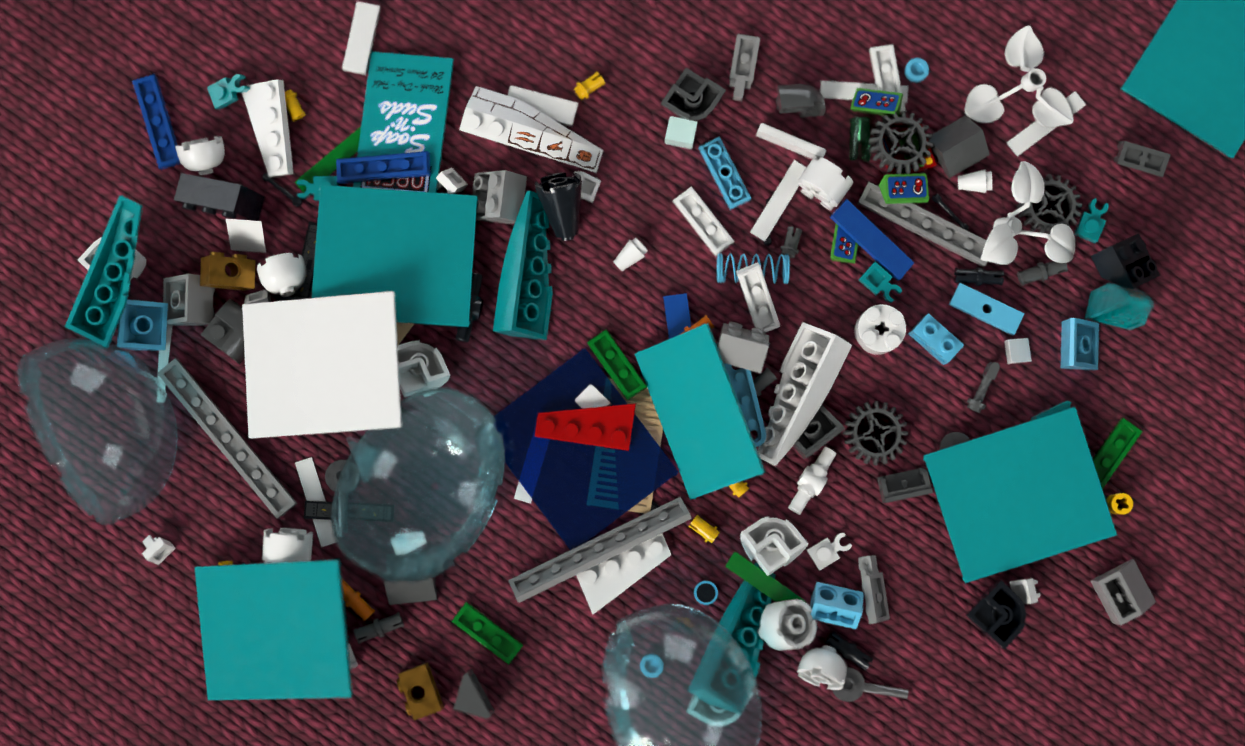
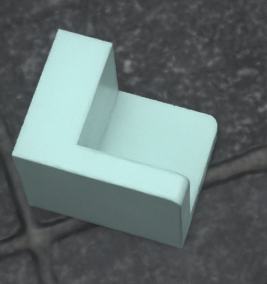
(680, 132)

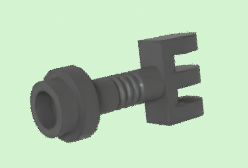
(989, 374)

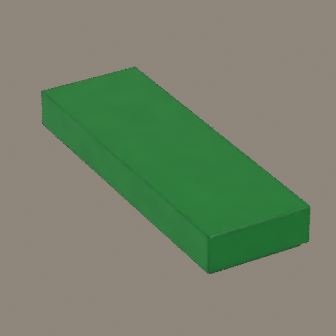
(616, 365)
(1115, 449)
(487, 633)

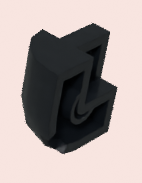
(999, 614)

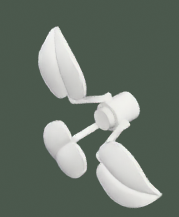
(1023, 51)
(1003, 248)

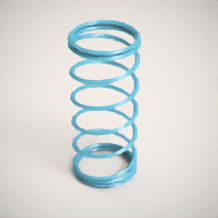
(785, 269)

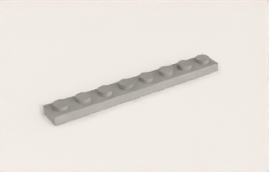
(227, 438)
(599, 549)

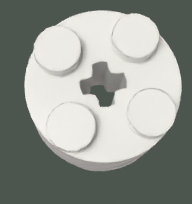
(824, 182)
(891, 321)
(287, 545)
(787, 625)

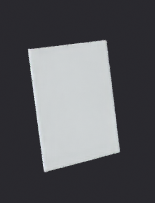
(246, 235)

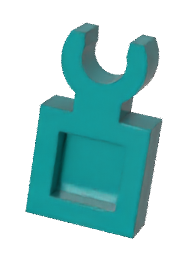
(224, 91)
(313, 188)
(1090, 224)
(877, 280)

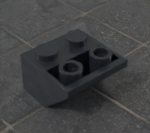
(1126, 263)

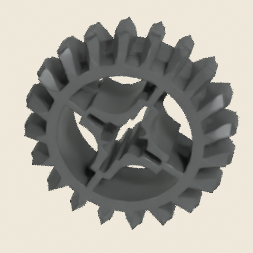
(907, 148)
(1055, 212)
(872, 422)

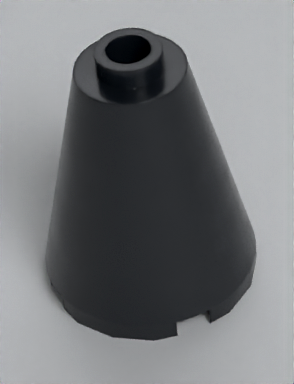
(561, 202)

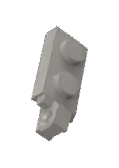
(743, 64)
(873, 590)

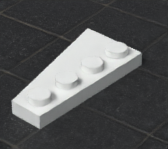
(270, 123)
(618, 573)

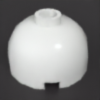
(201, 154)
(282, 274)
(824, 667)

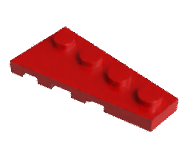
(590, 426)

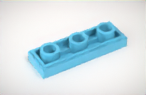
(731, 185)
(999, 314)

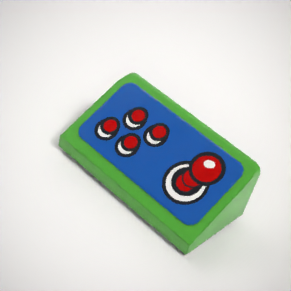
(877, 102)
(904, 188)
(843, 247)

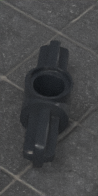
(463, 333)

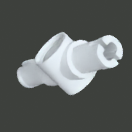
(812, 480)

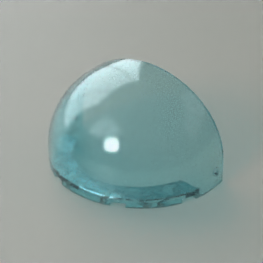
(101, 424)
(420, 489)
(679, 681)

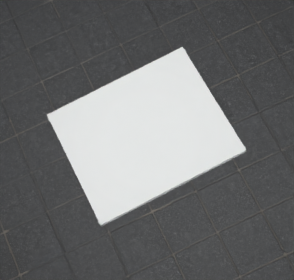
(322, 365)

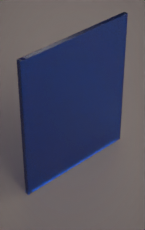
(577, 483)

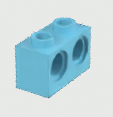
(936, 339)
(836, 605)

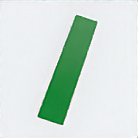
(328, 163)
(759, 579)

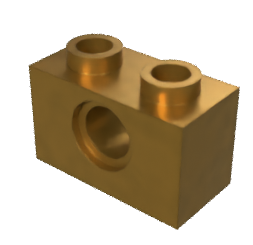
(214, 273)
(423, 677)

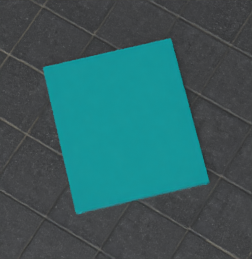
(1197, 71)
(398, 244)
(1020, 495)
(274, 630)

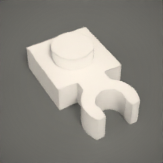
(825, 552)

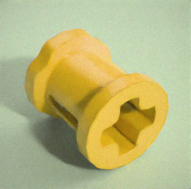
(1125, 500)

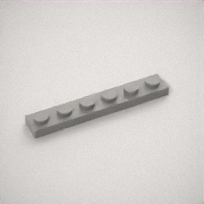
(925, 224)

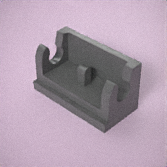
(1142, 158)
(904, 485)

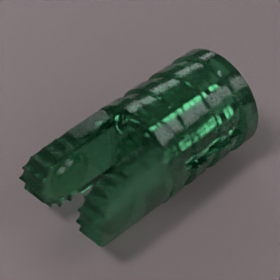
(859, 135)

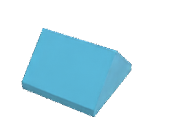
(143, 326)
(1079, 344)

